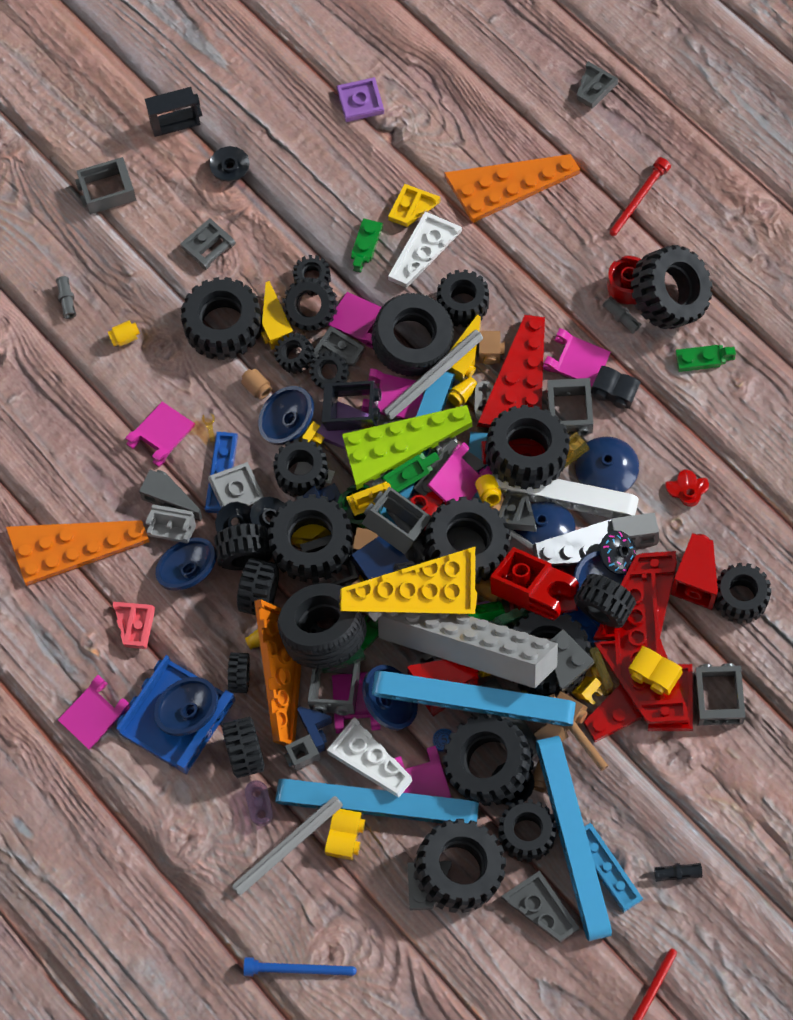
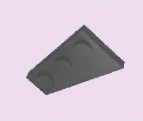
(422, 488)
(541, 906)

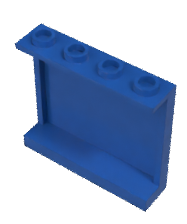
(141, 729)

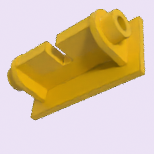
(362, 499)

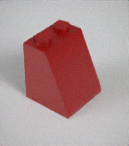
(697, 573)
(446, 671)

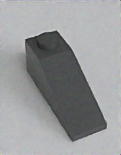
(163, 491)

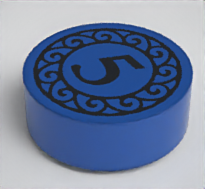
(440, 738)

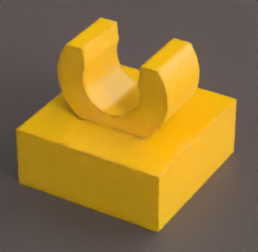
(311, 434)
(587, 688)

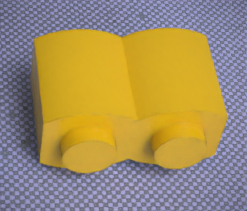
(655, 670)
(344, 833)

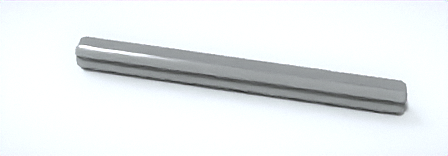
(433, 374)
(287, 845)

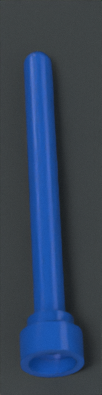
(254, 966)

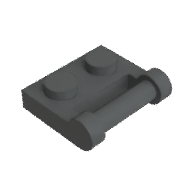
(203, 239)

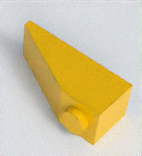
(274, 319)
(466, 365)

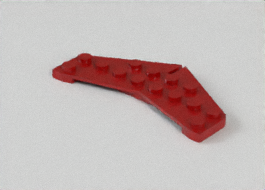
(650, 584)

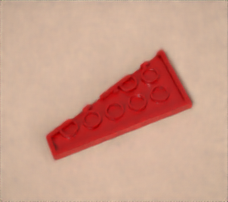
(521, 372)

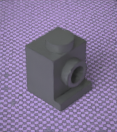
(302, 745)

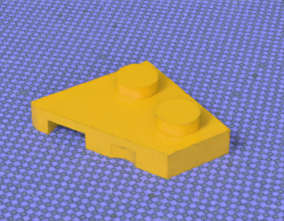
(412, 205)

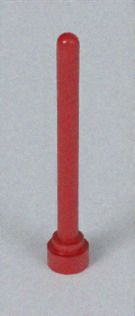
(660, 167)
(655, 985)

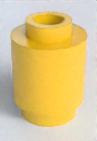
(123, 333)
(488, 489)

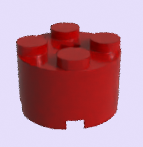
(620, 279)

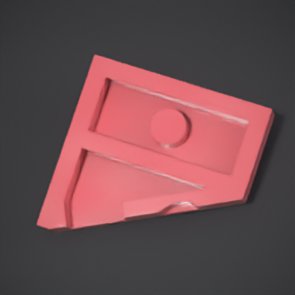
(135, 623)

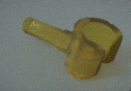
(210, 427)

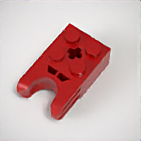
(532, 583)

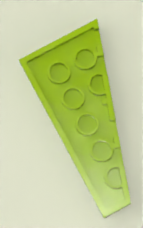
(394, 443)

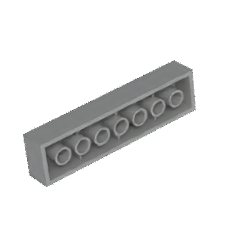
(473, 644)

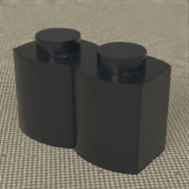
(615, 387)

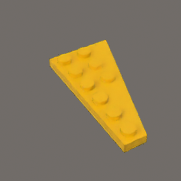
(431, 587)

